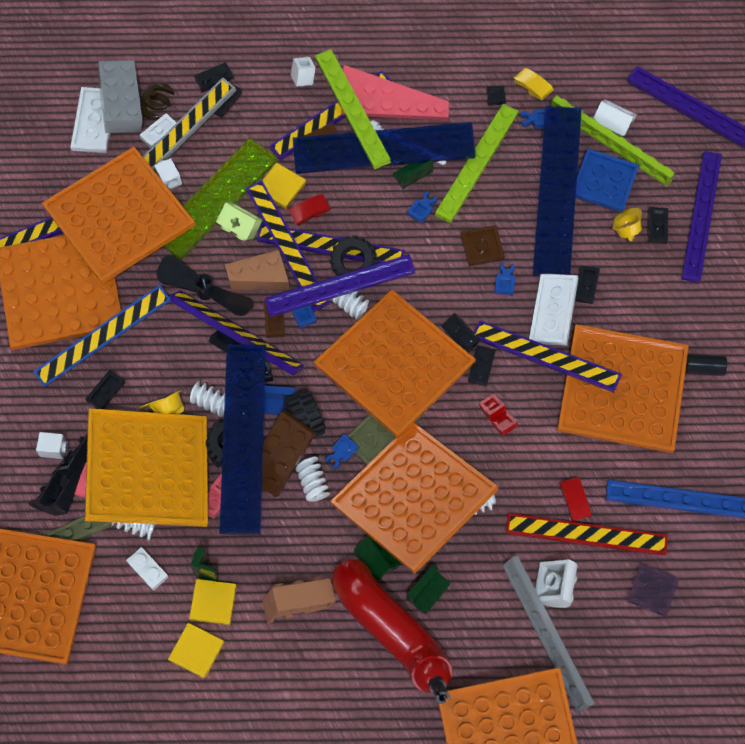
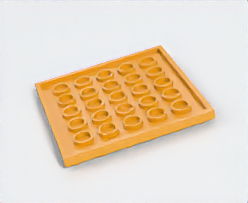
(146, 468)

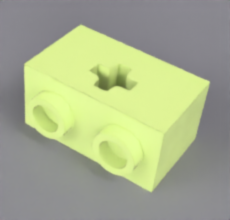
(248, 222)

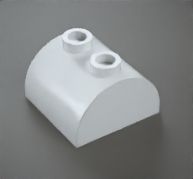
(556, 583)

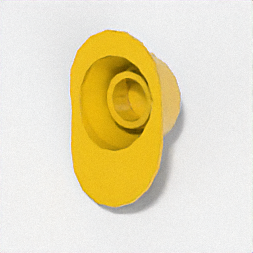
(628, 223)
(168, 405)

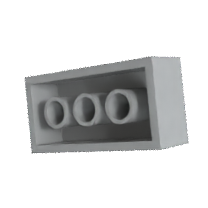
(119, 96)

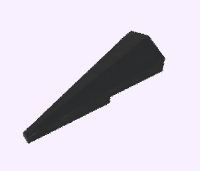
(60, 489)

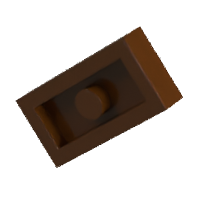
(275, 325)

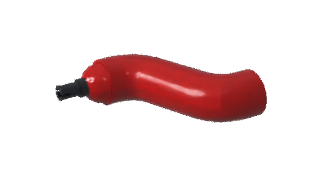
(393, 628)

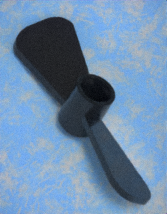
(177, 274)

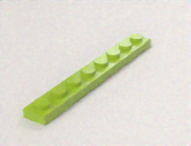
(352, 109)
(621, 146)
(474, 167)

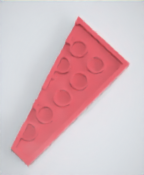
(392, 100)

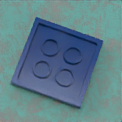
(605, 180)

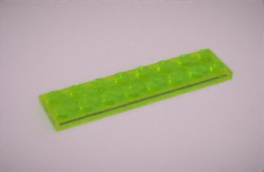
(226, 185)

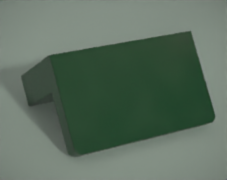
(412, 173)
(376, 558)
(200, 567)
(428, 590)

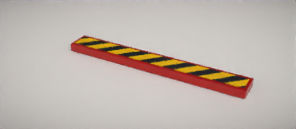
(587, 534)

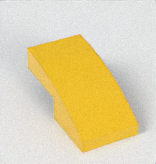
(534, 83)

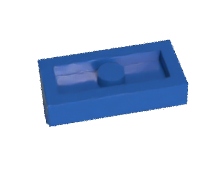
(275, 397)

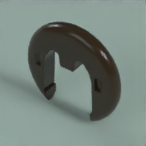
(150, 93)
(148, 114)

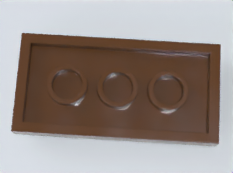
(283, 451)

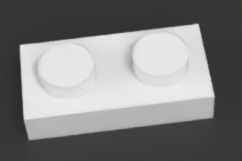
(157, 130)
(147, 568)

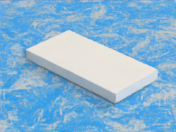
(89, 124)
(554, 309)

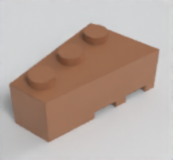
(258, 272)
(298, 598)

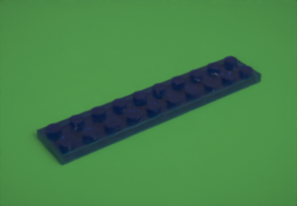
(402, 145)
(557, 191)
(243, 440)

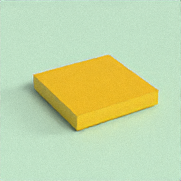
(283, 185)
(213, 602)
(196, 650)

